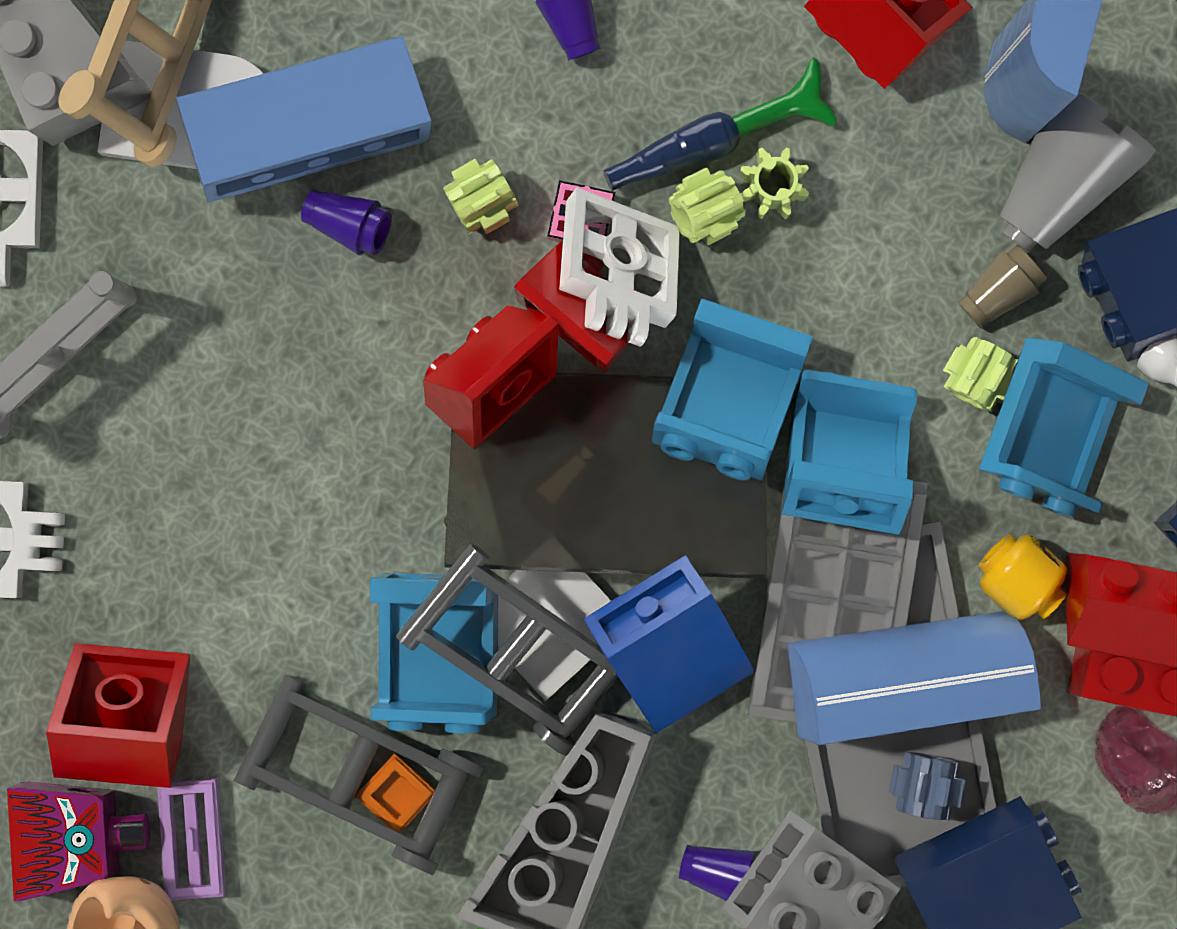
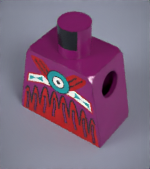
(67, 837)

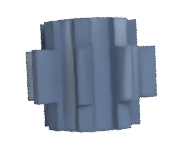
(927, 786)

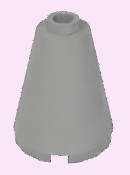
(1070, 172)

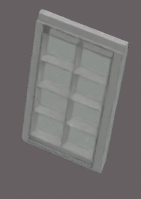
(826, 585)

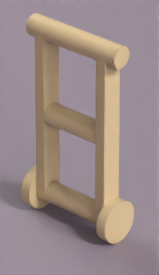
(86, 89)

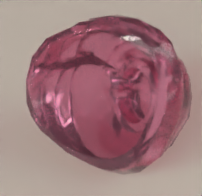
(1137, 761)

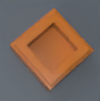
(396, 793)

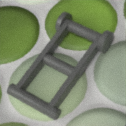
(550, 727)
(409, 850)

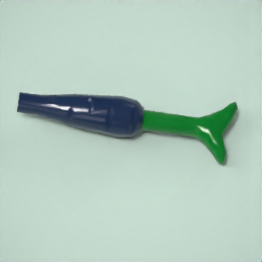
(719, 133)

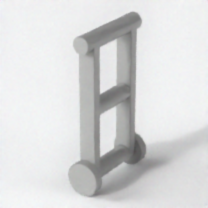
(60, 340)

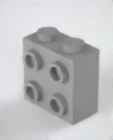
(809, 884)

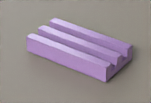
(196, 889)

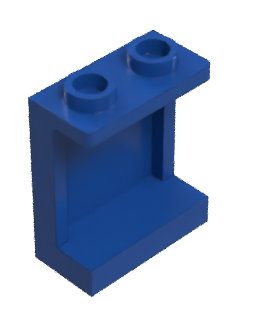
(669, 644)

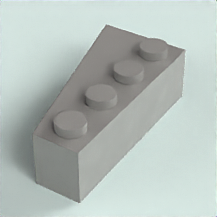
(43, 48)
(568, 836)

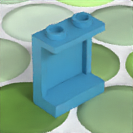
(731, 391)
(1056, 424)
(849, 452)
(420, 682)

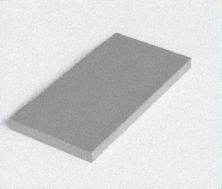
(855, 775)

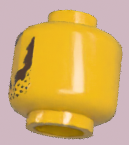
(1023, 577)

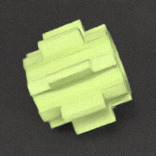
(480, 196)
(781, 200)
(707, 206)
(980, 374)

